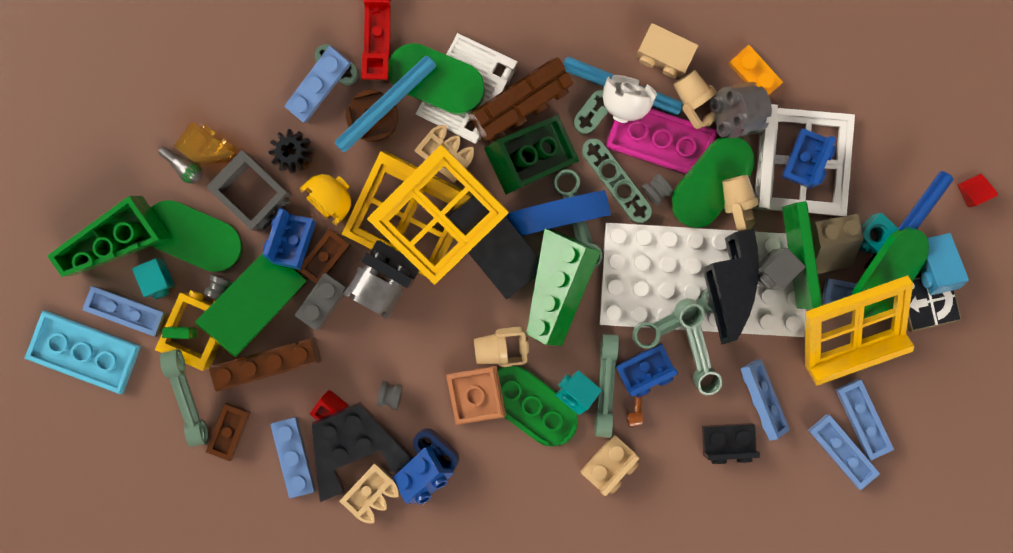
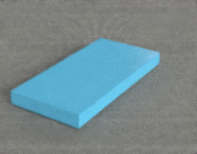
(82, 352)

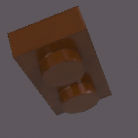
(324, 256)
(228, 431)

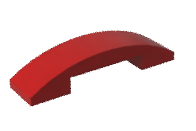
(376, 39)

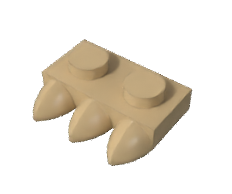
(435, 139)
(369, 492)

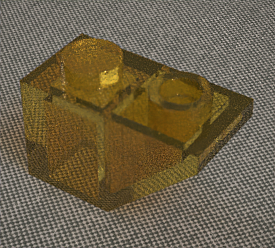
(202, 147)

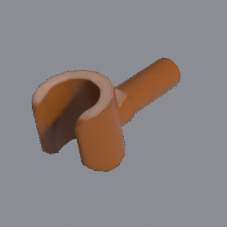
(636, 417)

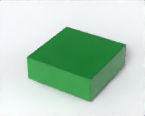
(179, 332)

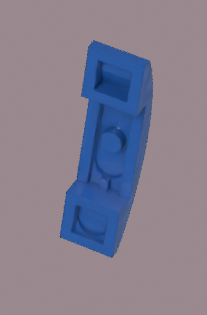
(560, 213)

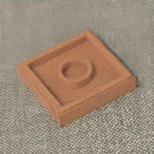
(476, 395)

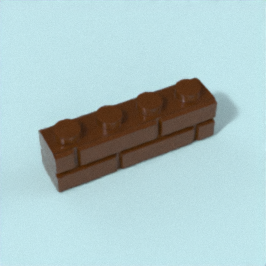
(521, 99)
(265, 364)

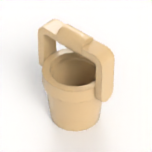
(693, 93)
(740, 201)
(493, 348)

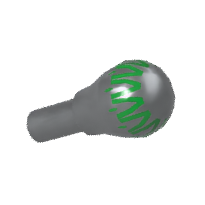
(186, 169)

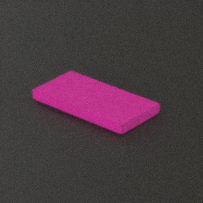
(661, 140)

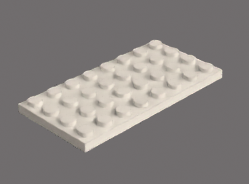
(658, 266)

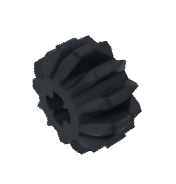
(292, 160)

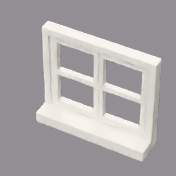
(767, 159)

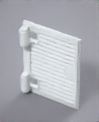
(485, 61)

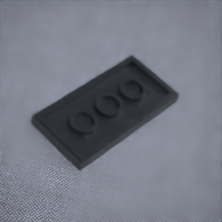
(501, 252)

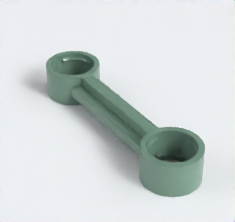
(580, 229)
(669, 322)
(698, 347)
(608, 356)
(174, 368)

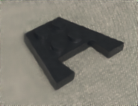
(347, 438)

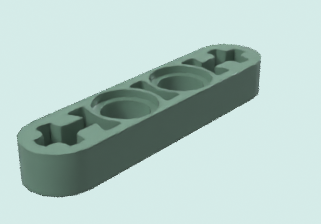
(612, 183)

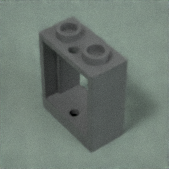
(231, 173)

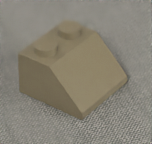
(836, 242)

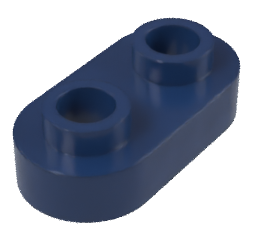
(439, 447)

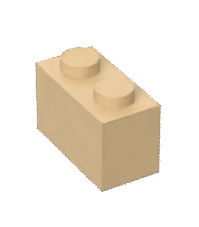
(666, 51)

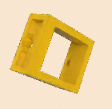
(191, 357)

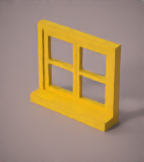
(402, 170)
(411, 188)
(859, 352)

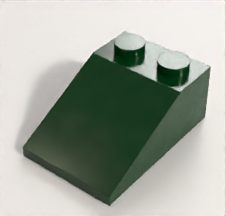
(531, 154)

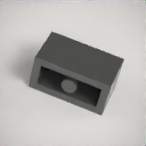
(778, 269)
(321, 301)

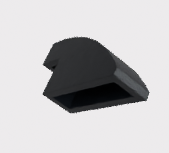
(734, 284)

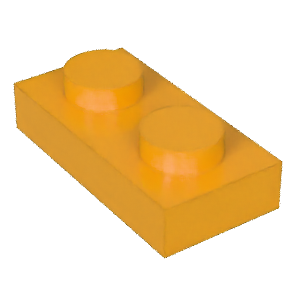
(753, 69)

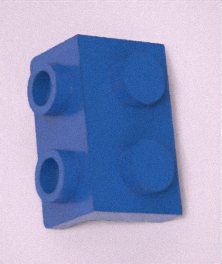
(809, 159)
(288, 239)
(646, 370)
(421, 477)

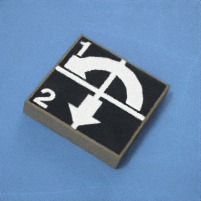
(931, 310)

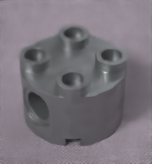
(741, 110)
(373, 291)

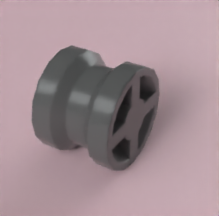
(657, 189)
(217, 286)
(389, 395)

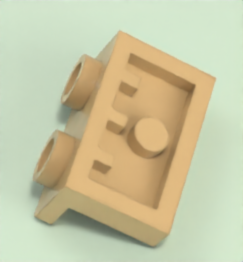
(610, 465)

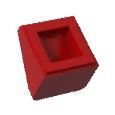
(977, 190)
(328, 404)

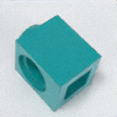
(884, 229)
(154, 278)
(578, 392)

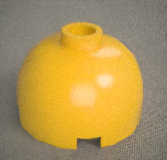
(328, 196)

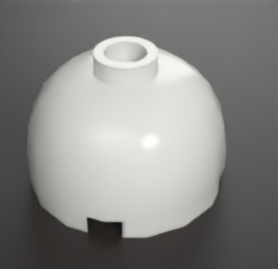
(627, 99)

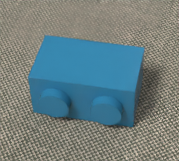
(943, 267)

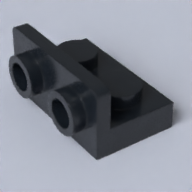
(391, 264)
(729, 442)

